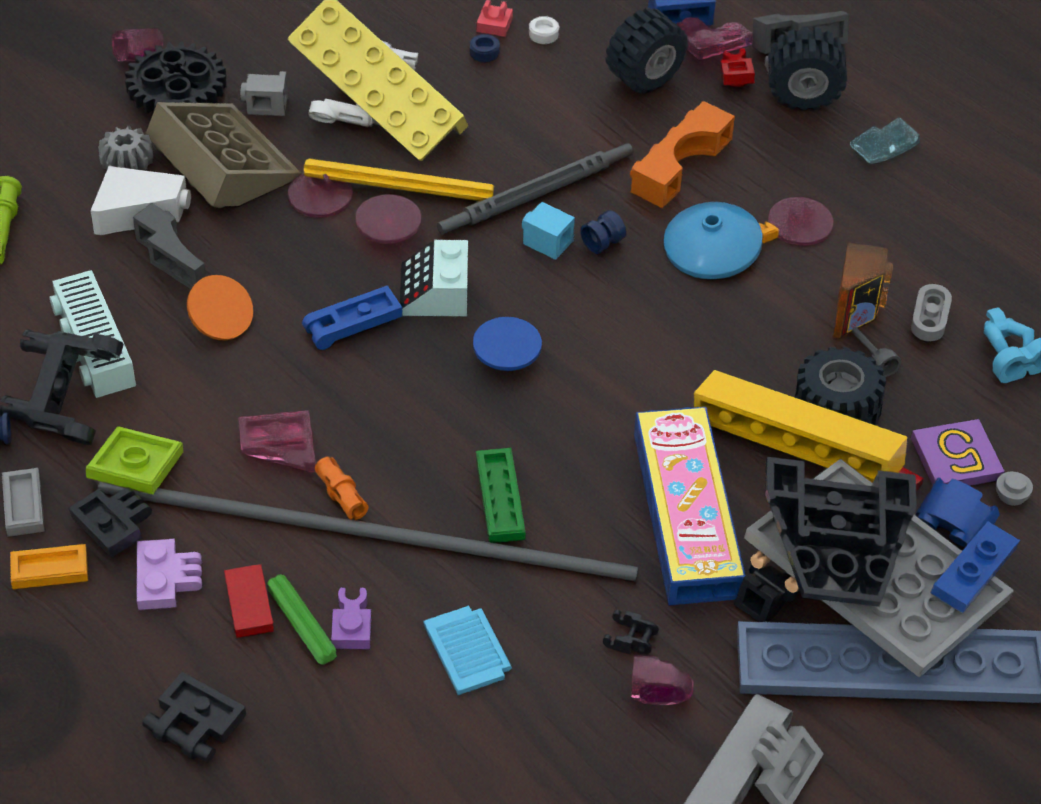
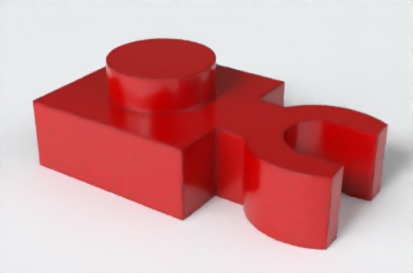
(737, 69)

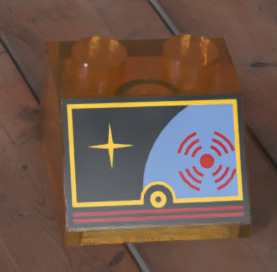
(861, 287)

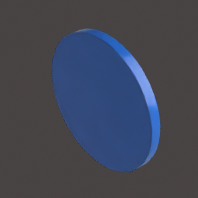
(507, 343)

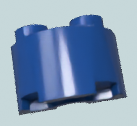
(956, 509)

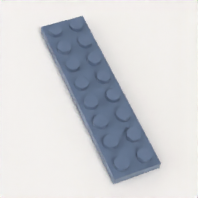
(847, 663)

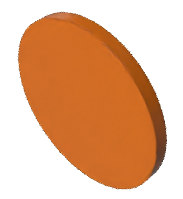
(220, 307)

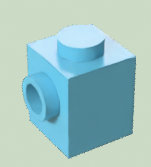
(548, 230)

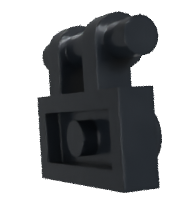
(200, 707)

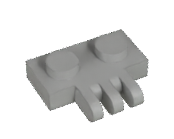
(786, 761)

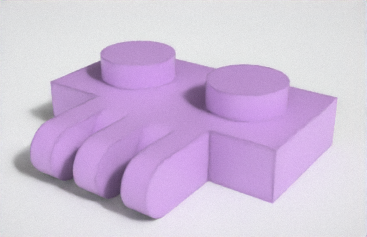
(165, 572)

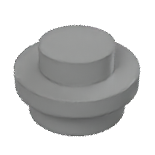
(1013, 488)

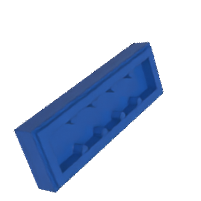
(975, 567)

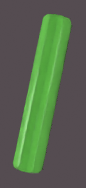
(302, 619)

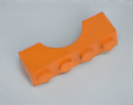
(701, 132)

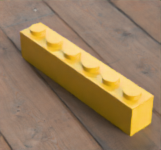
(799, 426)

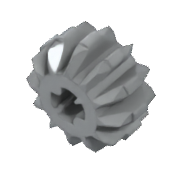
(126, 149)

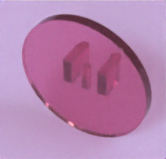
(319, 196)
(388, 219)
(801, 221)

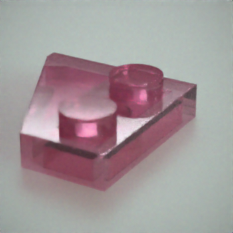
(279, 438)

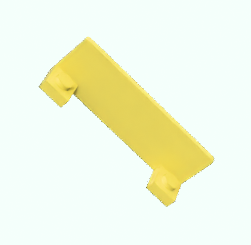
(376, 78)

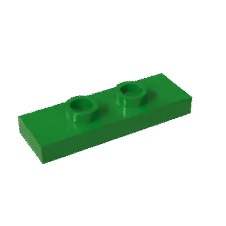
(500, 495)

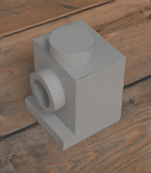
(265, 94)

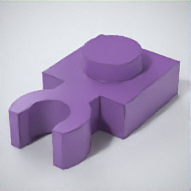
(351, 622)

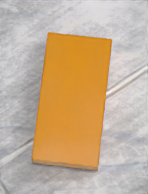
(49, 566)

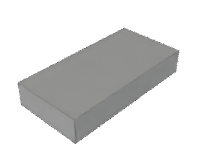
(23, 502)

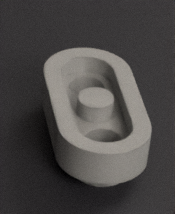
(931, 312)

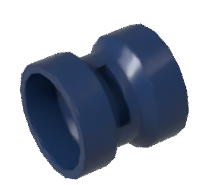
(600, 233)

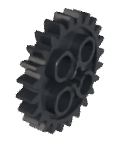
(175, 76)

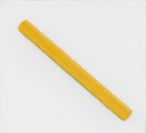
(398, 180)

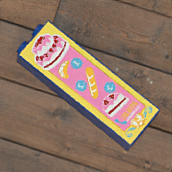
(688, 506)

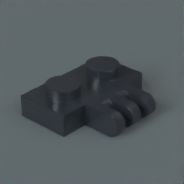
(111, 520)

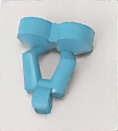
(1012, 362)

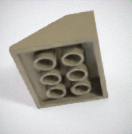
(219, 151)

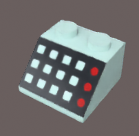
(436, 280)

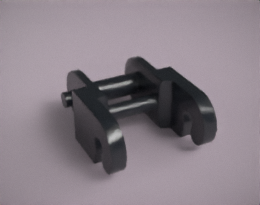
(629, 643)

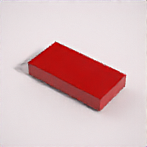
(248, 600)

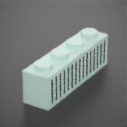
(86, 314)

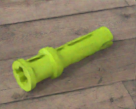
(9, 191)

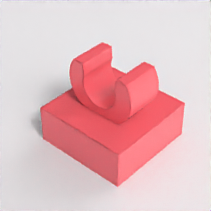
(494, 19)

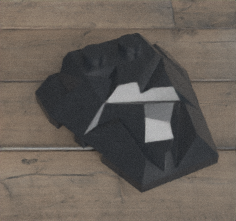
(840, 533)

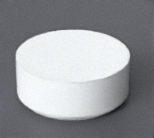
(543, 30)

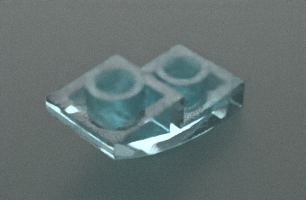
(886, 143)

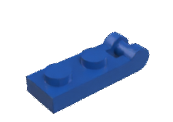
(352, 316)

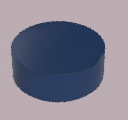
(484, 48)

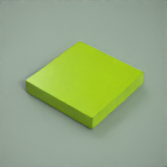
(134, 460)

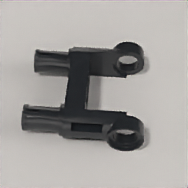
(60, 358)

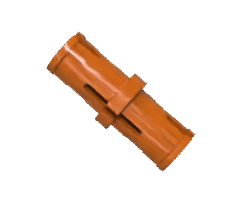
(341, 488)

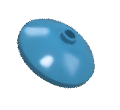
(713, 240)

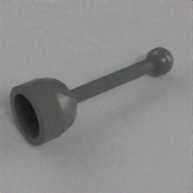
(884, 357)

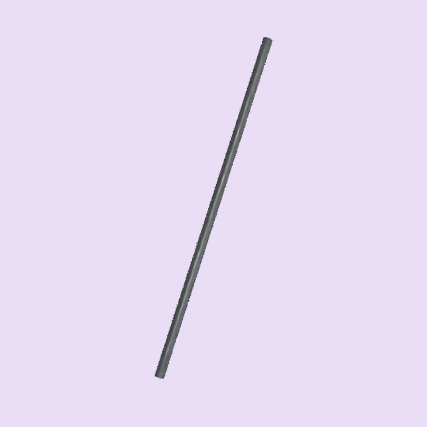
(384, 532)

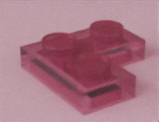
(711, 42)

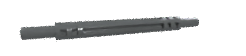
(534, 188)

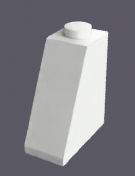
(130, 191)

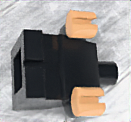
(765, 589)

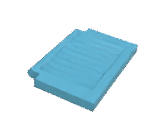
(467, 648)

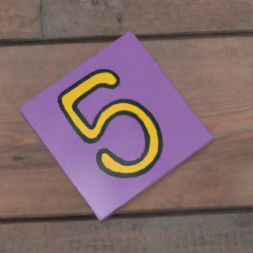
(957, 453)

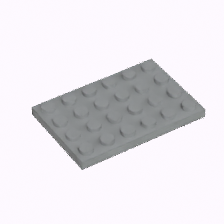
(910, 619)

